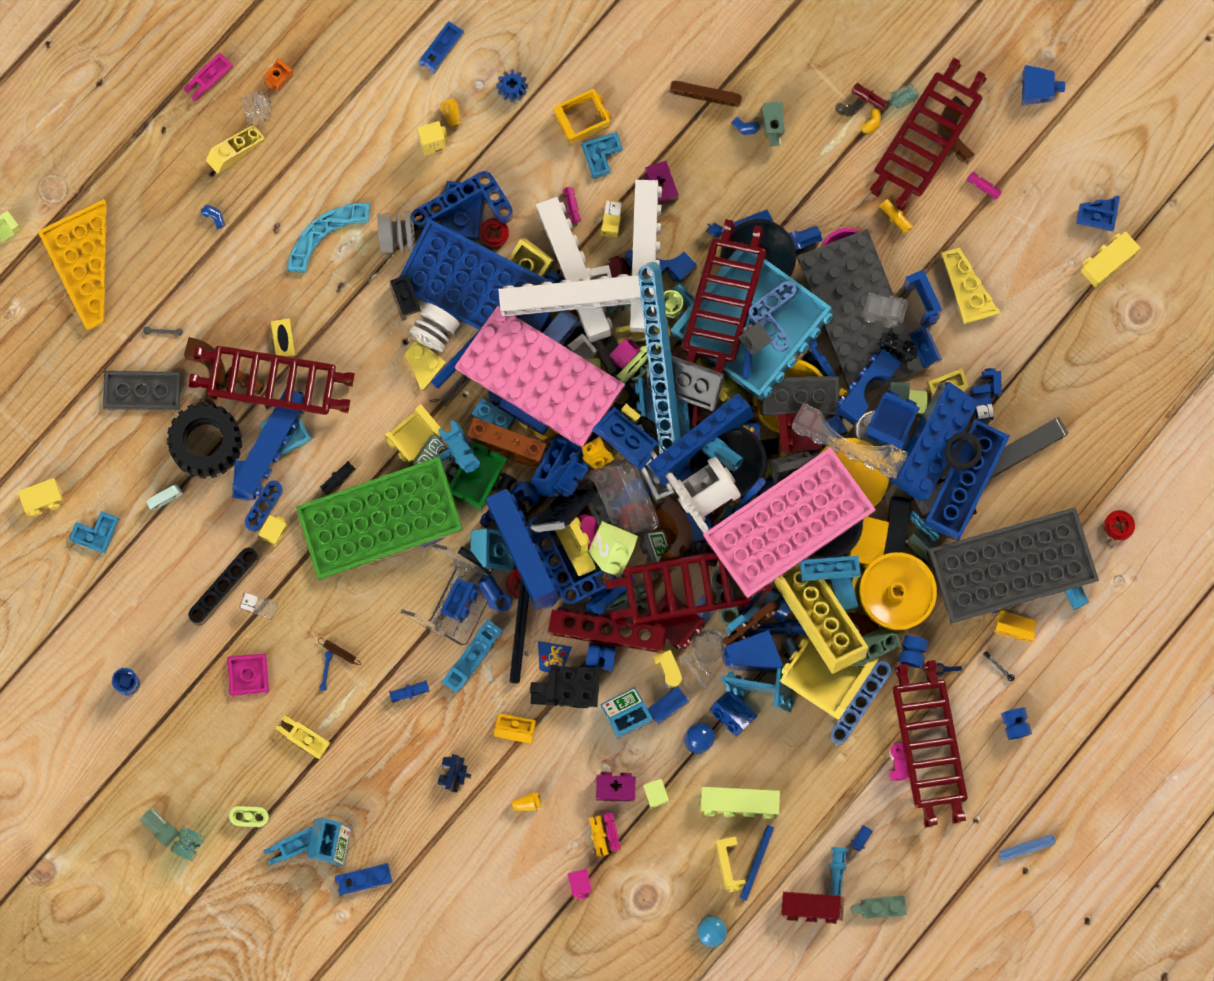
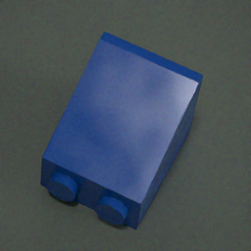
(753, 654)

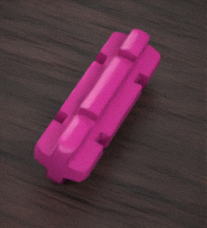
(984, 185)
(571, 205)
(611, 830)

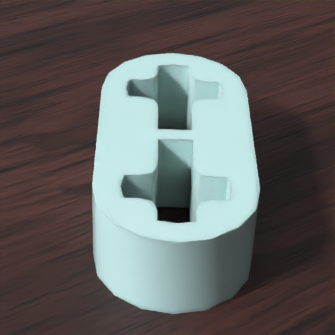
(164, 497)

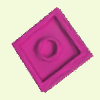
(248, 674)

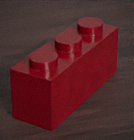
(812, 907)

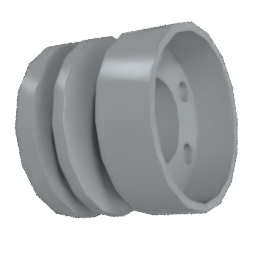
(395, 232)

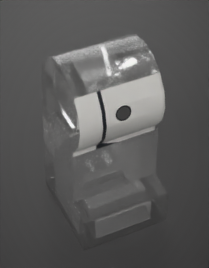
(258, 606)

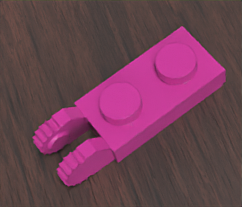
(209, 76)

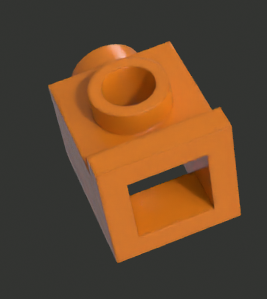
(278, 82)

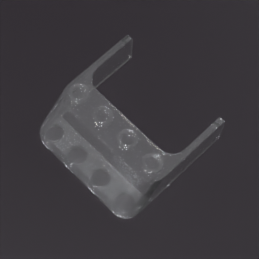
(624, 497)
(445, 626)

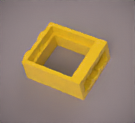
(559, 112)

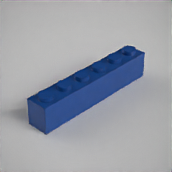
(267, 449)

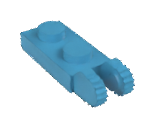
(291, 846)

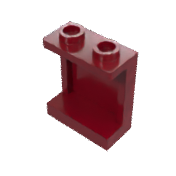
(679, 628)

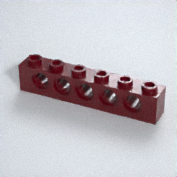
(558, 628)

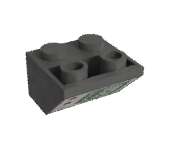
(653, 545)

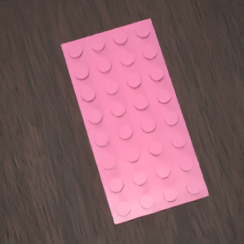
(540, 376)
(789, 522)

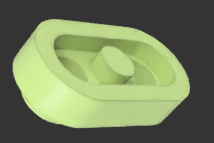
(249, 816)

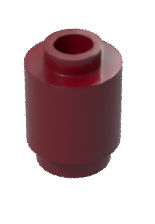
(618, 266)

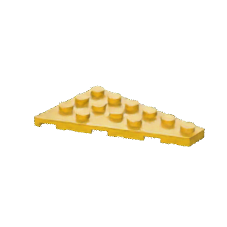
(79, 256)

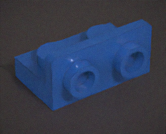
(733, 713)

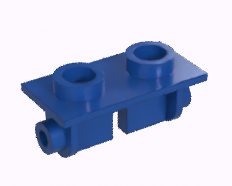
(567, 483)

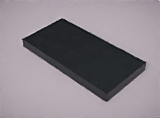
(563, 511)

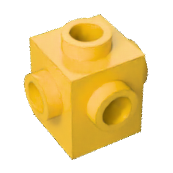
(597, 453)

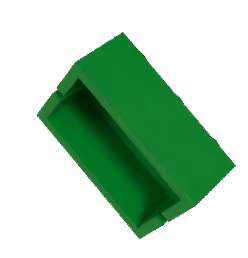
(479, 484)

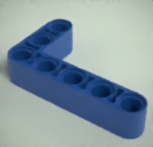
(463, 199)
(555, 571)

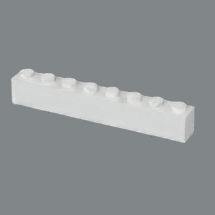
(645, 237)
(571, 263)
(570, 295)

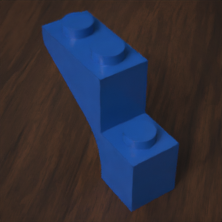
(677, 268)

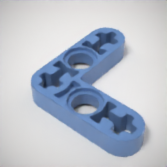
(766, 316)

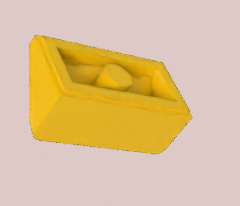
(514, 728)

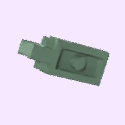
(881, 907)

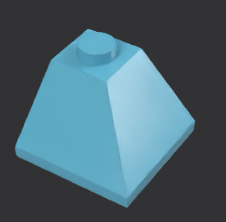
(491, 550)

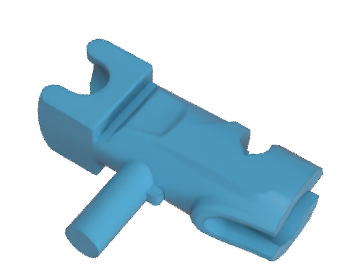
(458, 448)

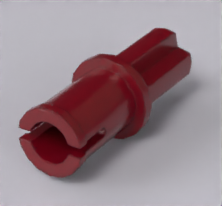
(869, 96)

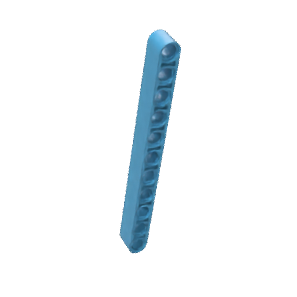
(655, 356)

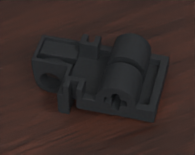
(569, 687)

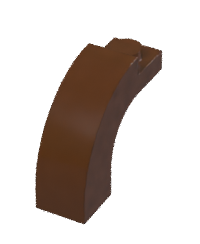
(962, 152)
(189, 355)
(676, 526)

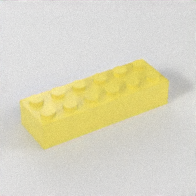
(822, 619)

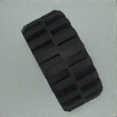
(197, 416)

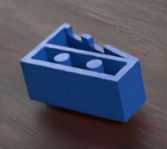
(554, 464)

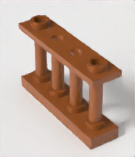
(507, 443)

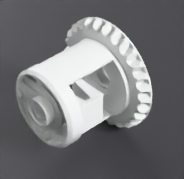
(705, 490)

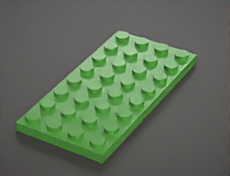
(379, 518)

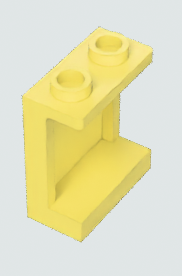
(412, 434)
(721, 846)

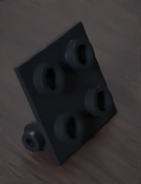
(906, 347)

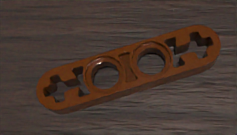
(705, 93)

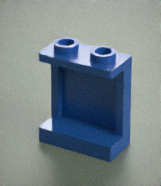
(921, 283)
(892, 420)

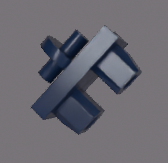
(456, 773)

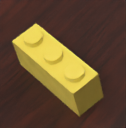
(1109, 258)

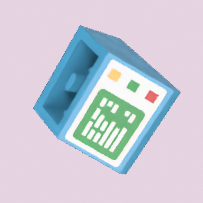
(626, 713)
(329, 841)

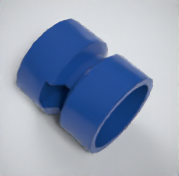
(783, 609)
(913, 651)
(594, 653)
(126, 681)
(1017, 730)

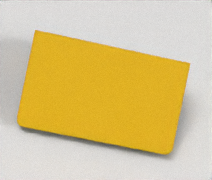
(1015, 626)

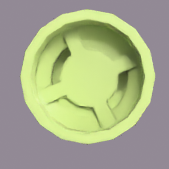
(673, 304)

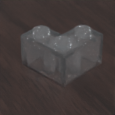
(887, 310)

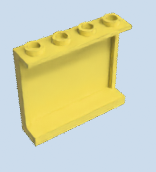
(814, 681)

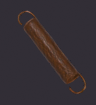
(339, 651)

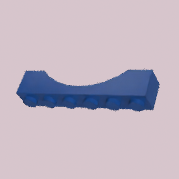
(726, 418)

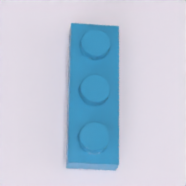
(830, 568)

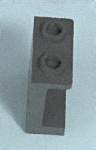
(787, 465)

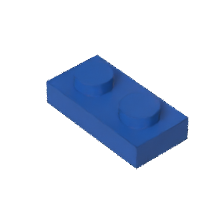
(926, 347)

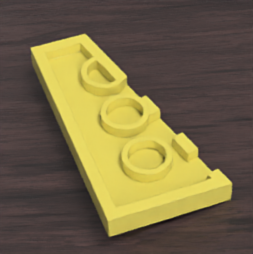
(967, 288)

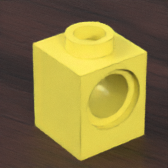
(273, 530)

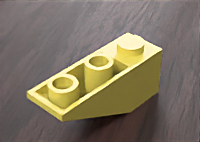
(233, 149)

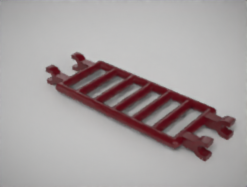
(910, 189)
(745, 304)
(215, 357)
(673, 613)
(932, 682)

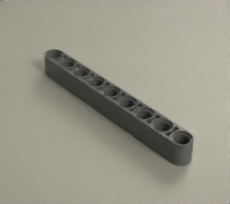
(1012, 454)

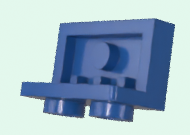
(459, 600)

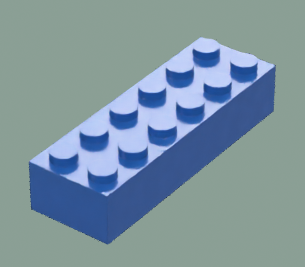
(944, 417)
(964, 488)
(522, 551)

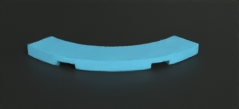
(321, 228)

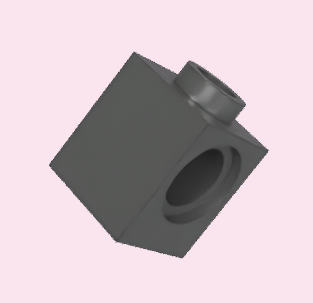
(754, 338)

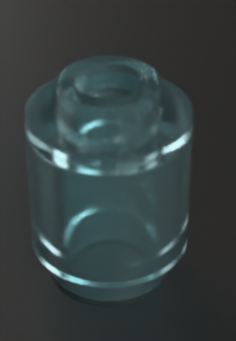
(903, 96)

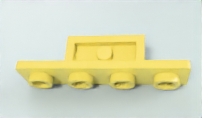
(576, 546)

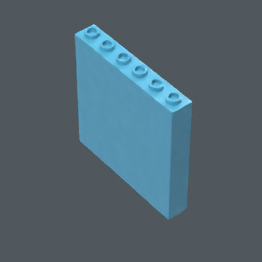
(799, 319)

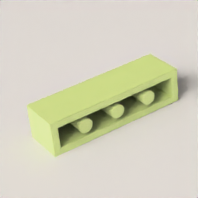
(739, 801)

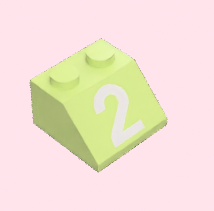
(612, 548)

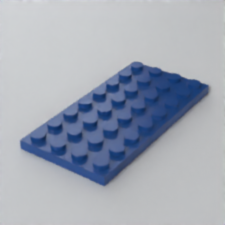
(465, 276)

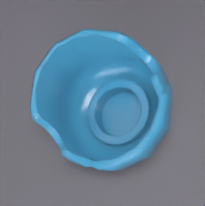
(712, 931)

